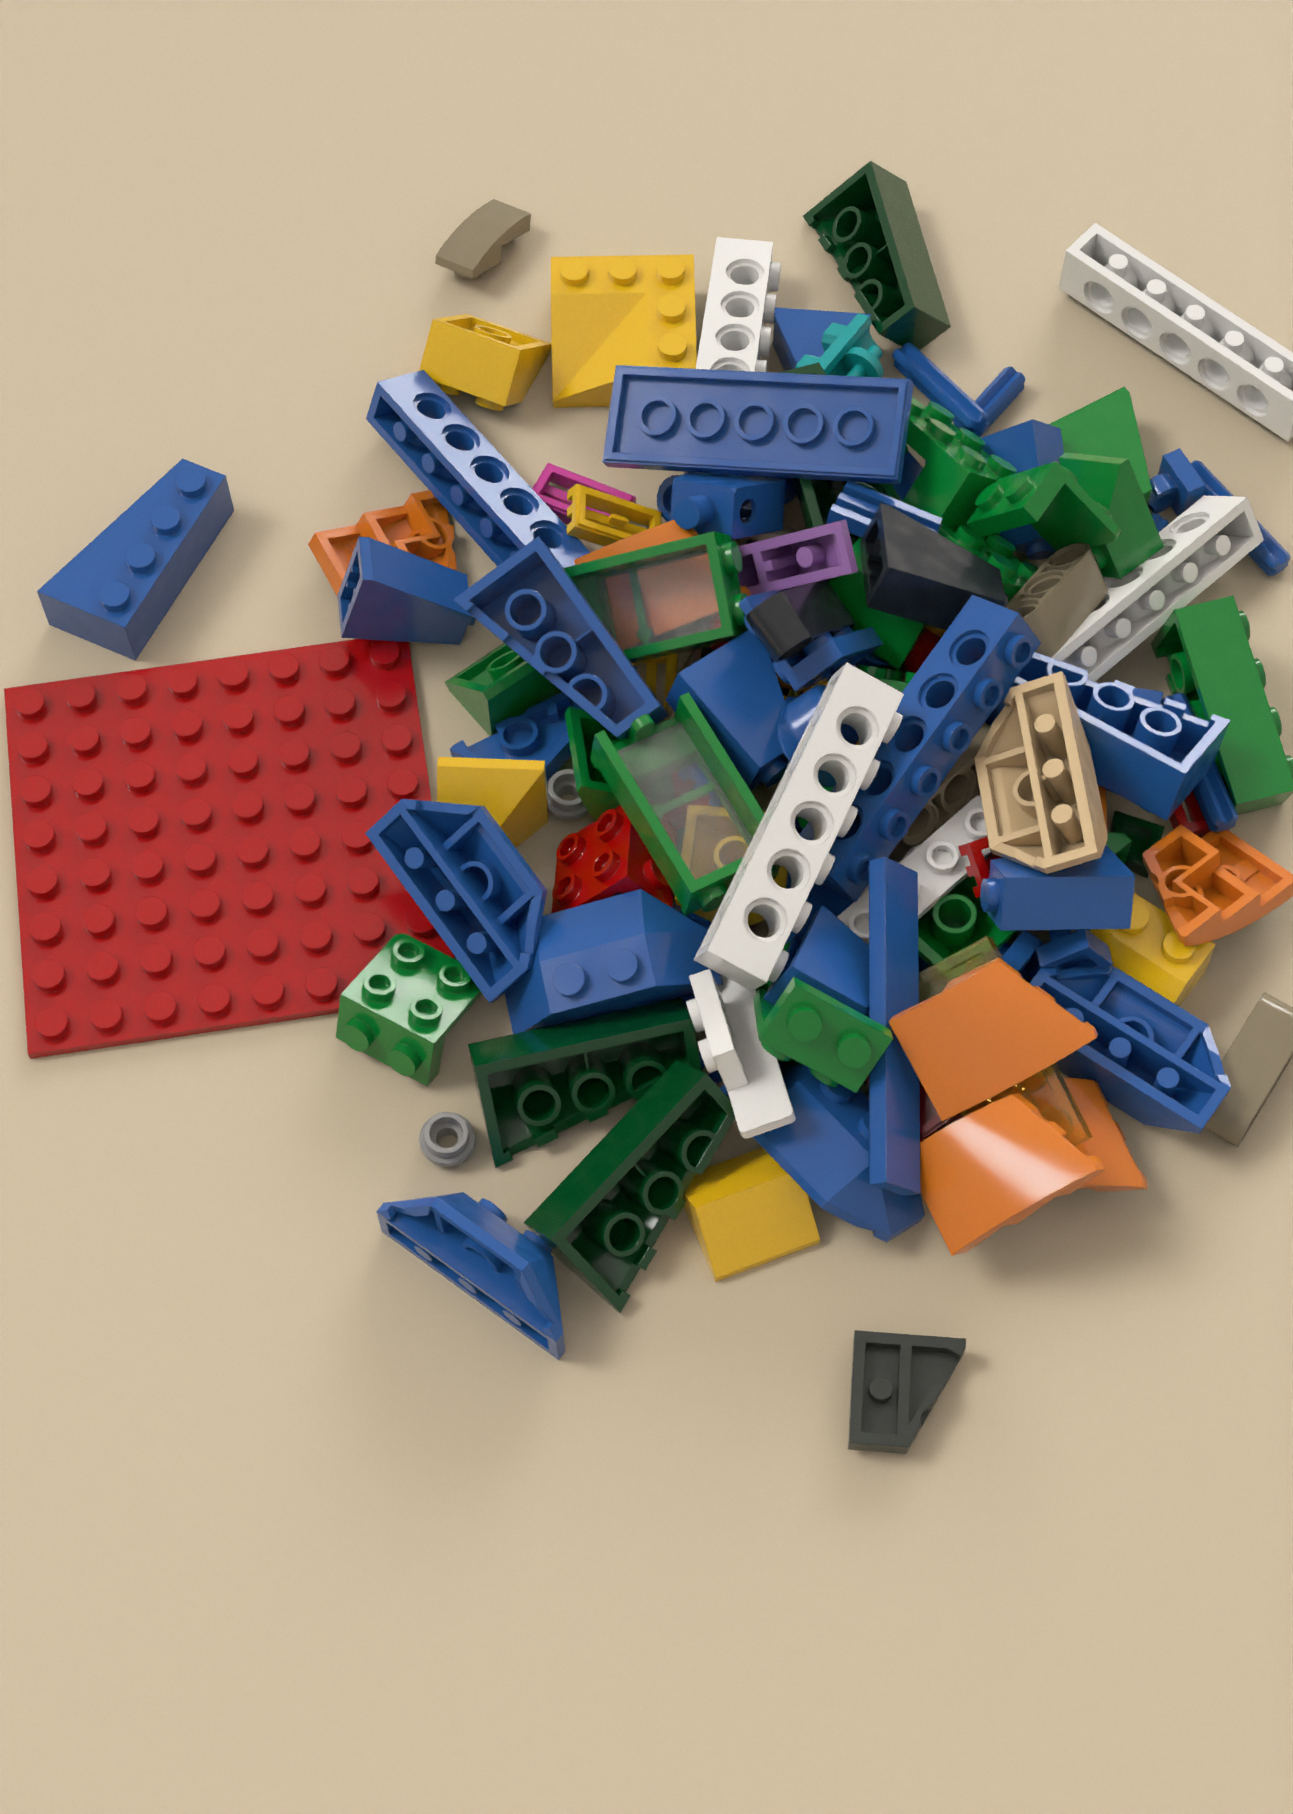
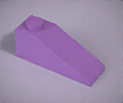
(797, 558)

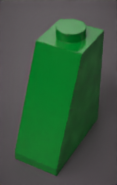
(1108, 430)

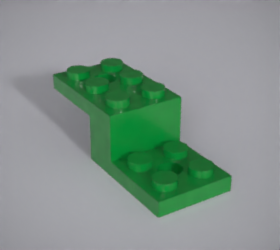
(951, 483)

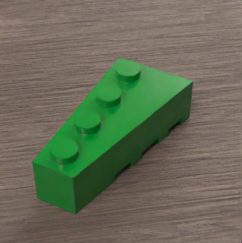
(1221, 677)

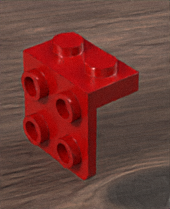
(605, 860)

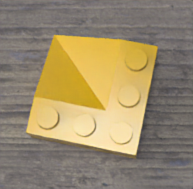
(618, 314)

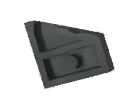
(896, 1386)

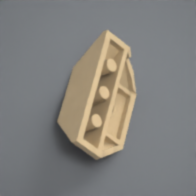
(1040, 780)

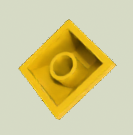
(507, 788)

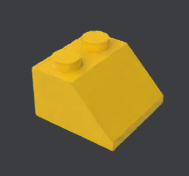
(482, 359)
(1154, 953)

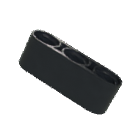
(797, 618)

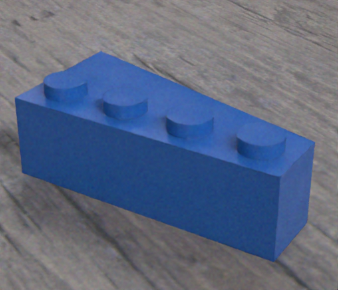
(141, 562)
(555, 630)
(1136, 746)

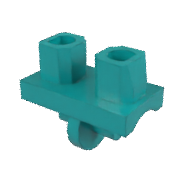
(848, 350)

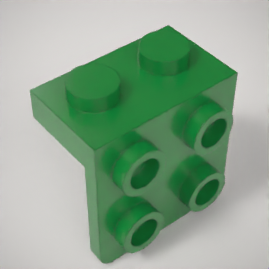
(1049, 502)
(405, 1006)
(821, 1034)

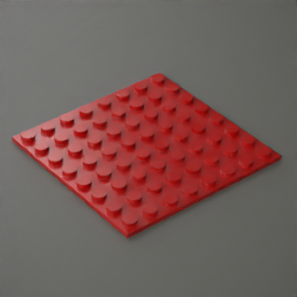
(206, 840)

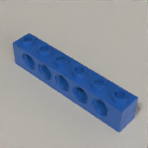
(465, 470)
(940, 717)

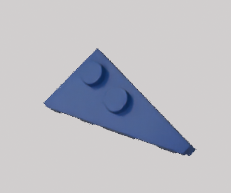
(534, 735)

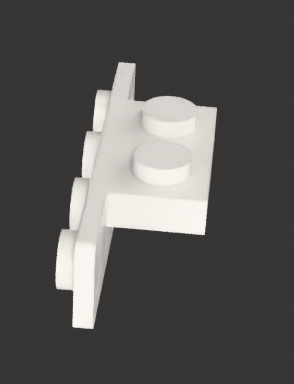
(937, 864)
(733, 1049)

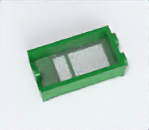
(667, 595)
(683, 801)

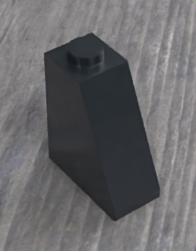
(921, 572)

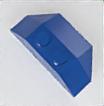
(467, 886)
(606, 961)
(1147, 1051)
(830, 1155)
(483, 1258)

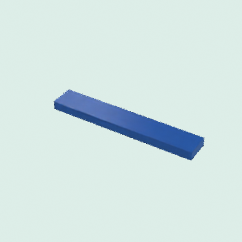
(892, 989)

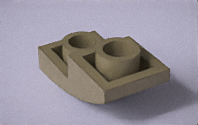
(480, 237)

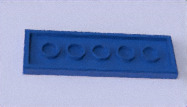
(758, 423)

